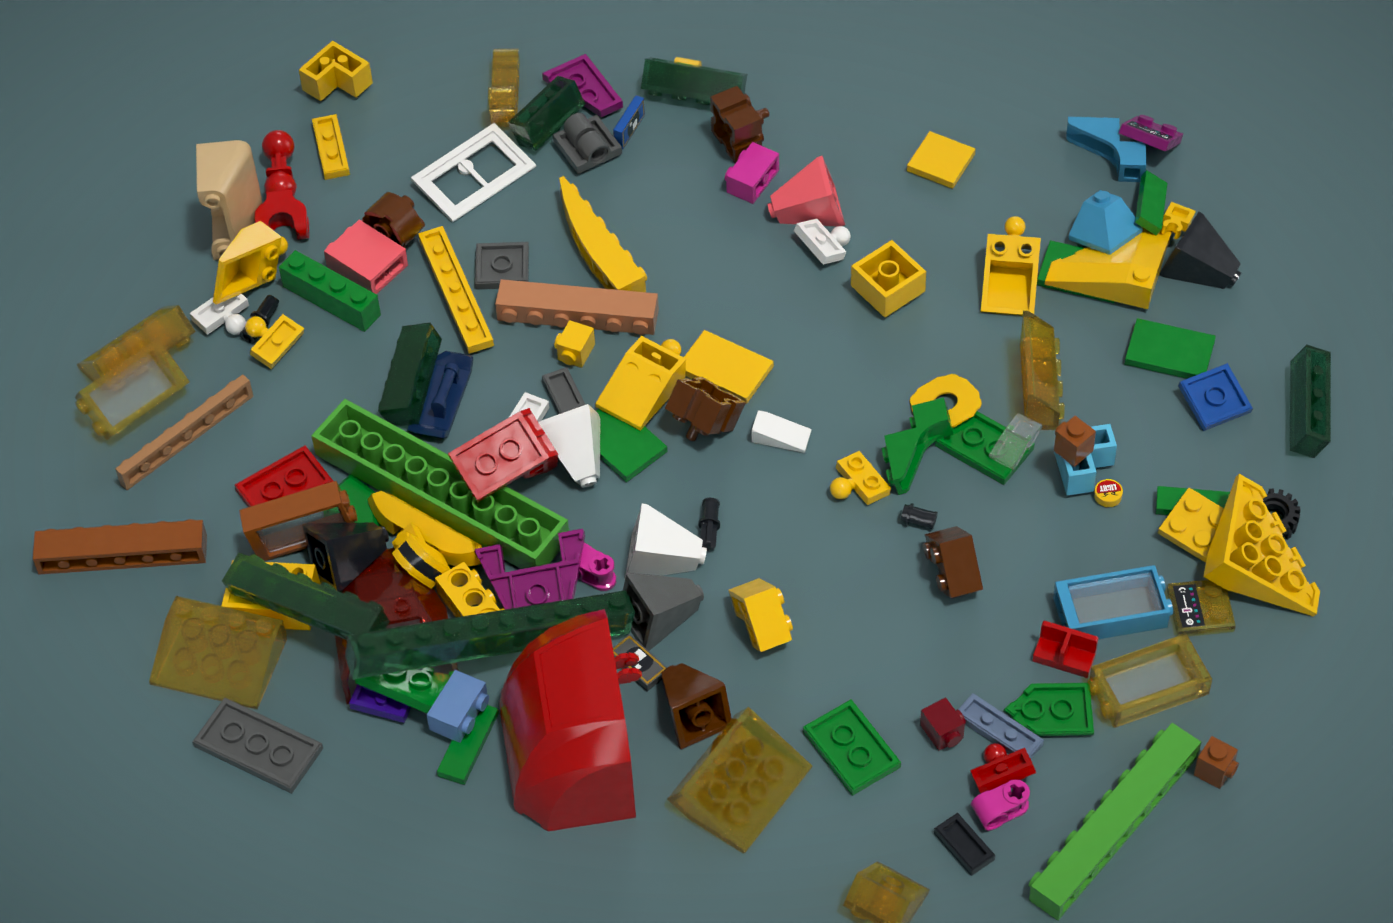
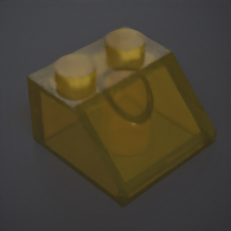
(884, 895)

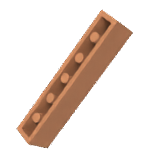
(589, 306)

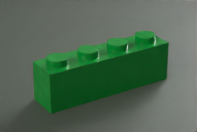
(330, 290)

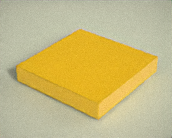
(941, 159)

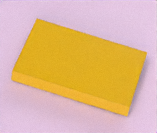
(727, 365)

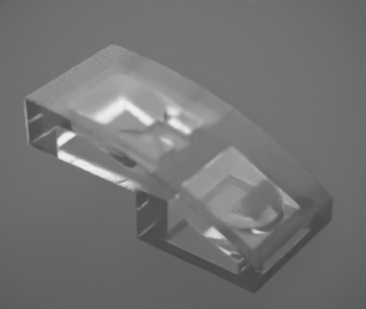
(1015, 440)

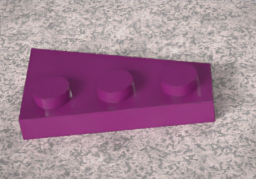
(594, 88)

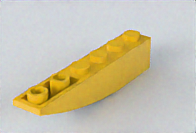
(597, 246)

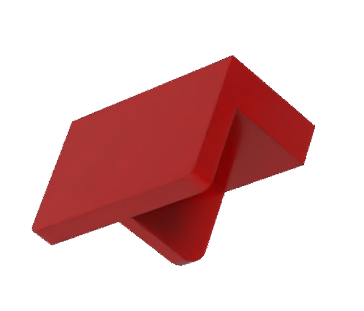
(1066, 649)

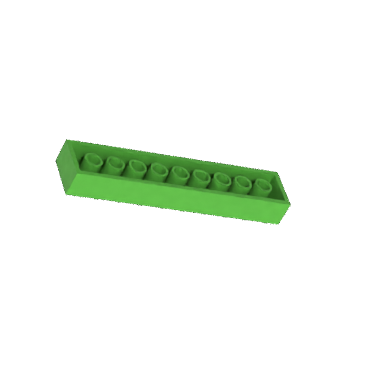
(430, 482)

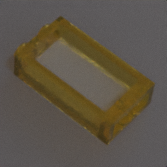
(131, 390)
(1149, 680)

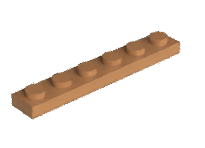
(184, 432)

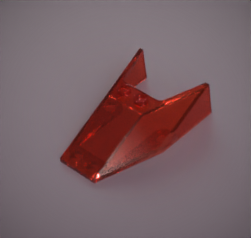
(398, 594)

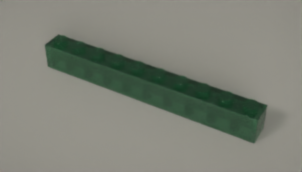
(474, 635)

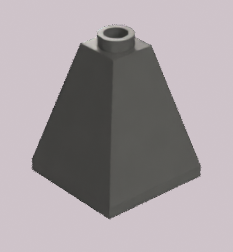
(660, 605)

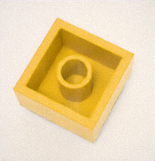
(888, 278)

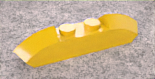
(397, 515)

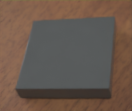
(500, 262)

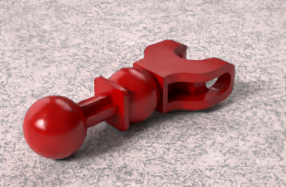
(280, 188)

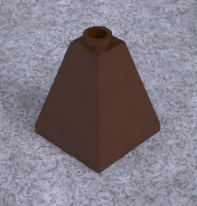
(696, 703)

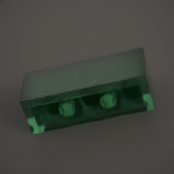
(546, 113)

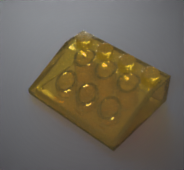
(217, 652)
(740, 781)

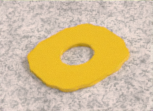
(961, 388)

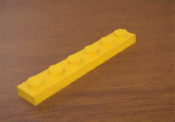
(456, 290)

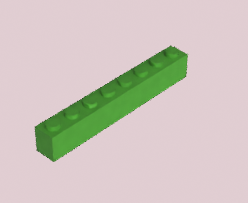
(1114, 821)

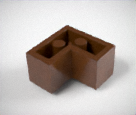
(956, 561)

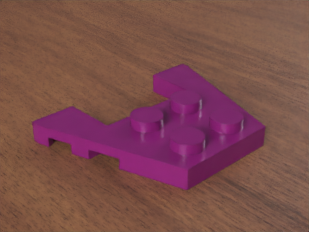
(538, 583)

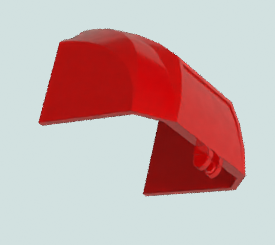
(569, 726)

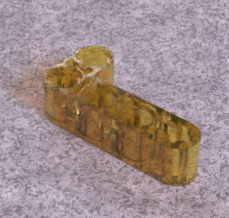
(505, 86)

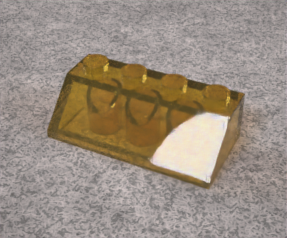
(166, 324)
(1040, 372)

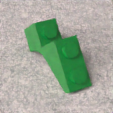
(907, 447)

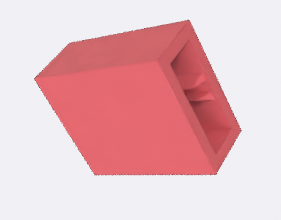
(366, 257)

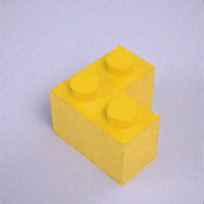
(335, 68)
(762, 611)

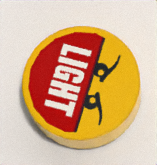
(1108, 493)

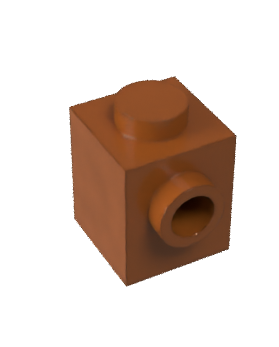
(1074, 440)
(1216, 762)

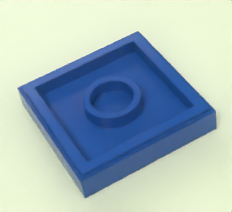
(1215, 397)

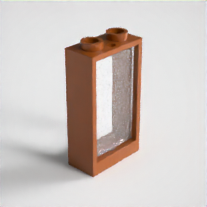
(277, 527)

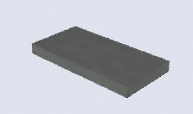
(258, 745)

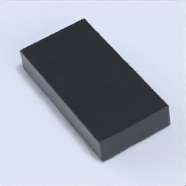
(964, 844)

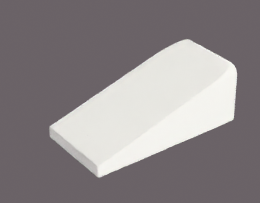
(779, 432)

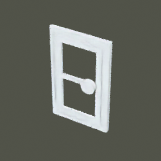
(457, 156)

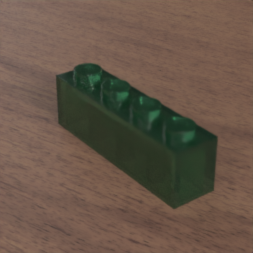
(688, 80)
(410, 374)
(1310, 401)

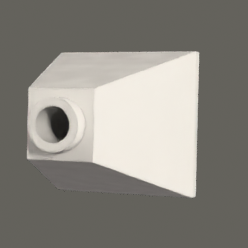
(577, 442)
(662, 546)

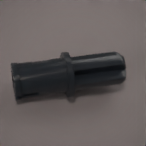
(264, 311)
(709, 522)

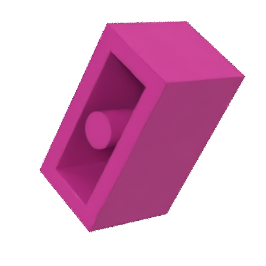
(752, 172)

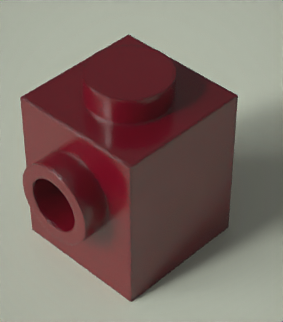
(943, 724)

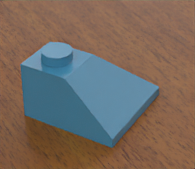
(1104, 223)

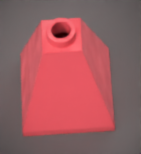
(808, 197)

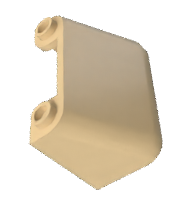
(229, 187)

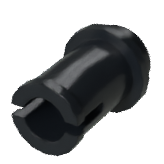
(919, 516)

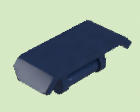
(444, 394)

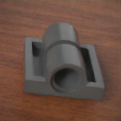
(586, 142)

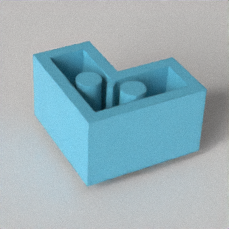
(1083, 476)

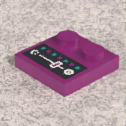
(1146, 131)

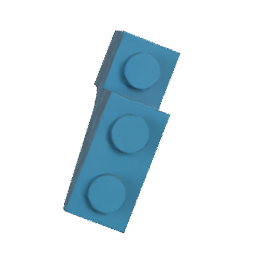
(1103, 139)

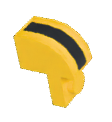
(418, 557)

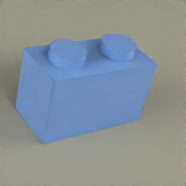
(458, 706)

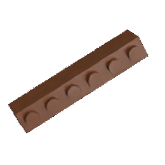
(120, 546)

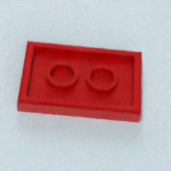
(282, 478)

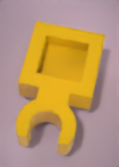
(1177, 219)

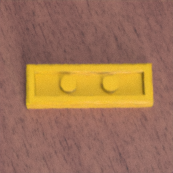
(330, 147)

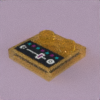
(1200, 608)

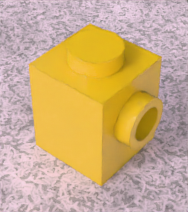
(575, 344)

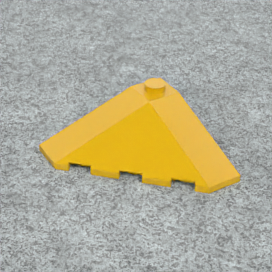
(1122, 277)
(1254, 557)

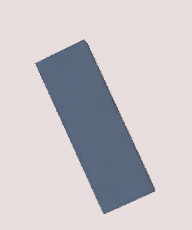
(999, 727)

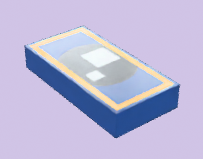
(629, 121)

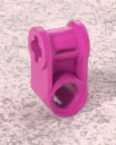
(596, 569)
(1001, 804)

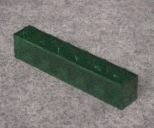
(302, 598)

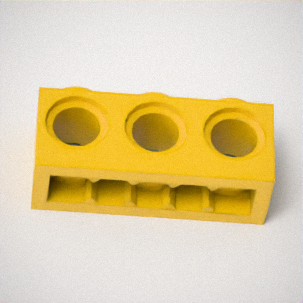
(462, 598)

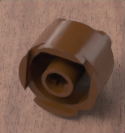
(394, 218)

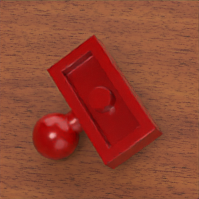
(1001, 767)

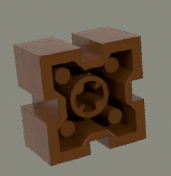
(736, 121)
(705, 406)

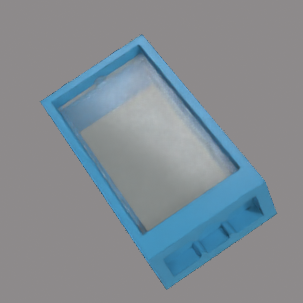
(1114, 602)

